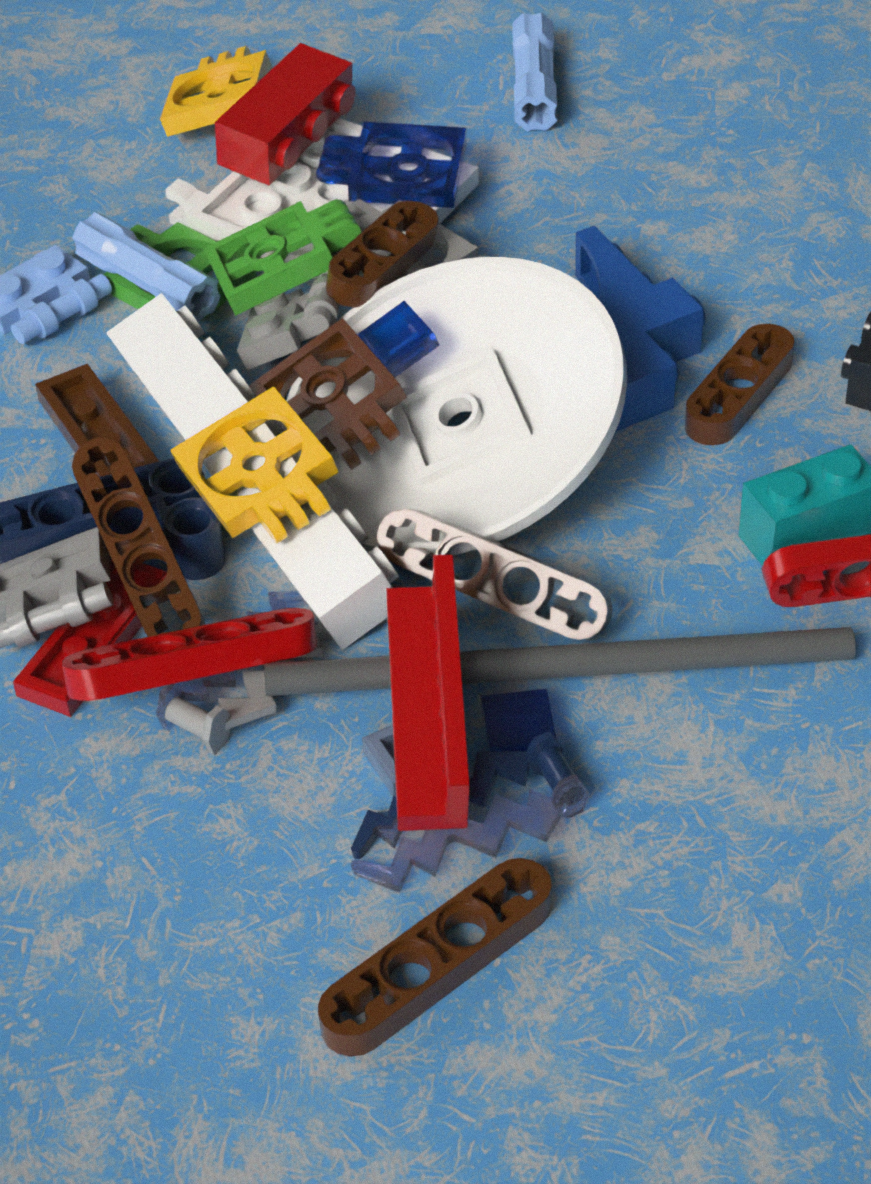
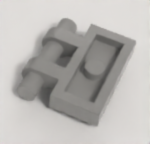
(284, 321)
(54, 588)

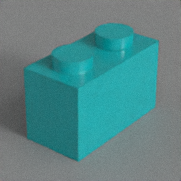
(807, 503)

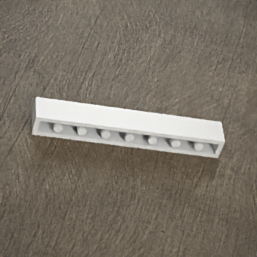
(189, 384)

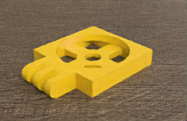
(216, 79)
(277, 495)

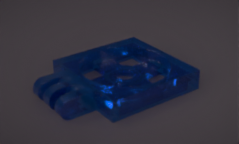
(350, 163)

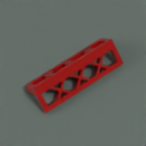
(428, 704)

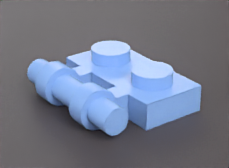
(46, 293)

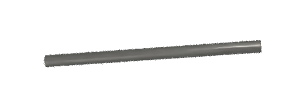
(577, 660)

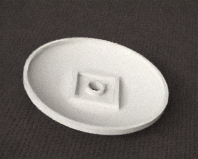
(530, 364)

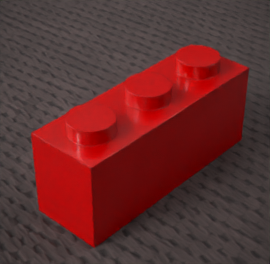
(284, 114)

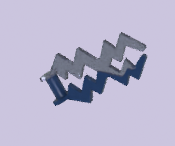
(537, 819)

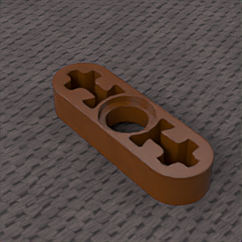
(384, 234)
(739, 404)

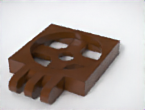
(351, 421)

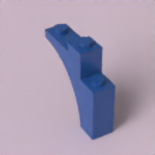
(653, 322)

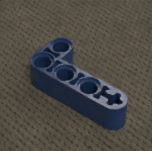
(62, 512)

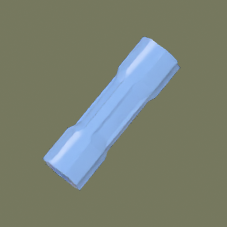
(534, 74)
(121, 253)

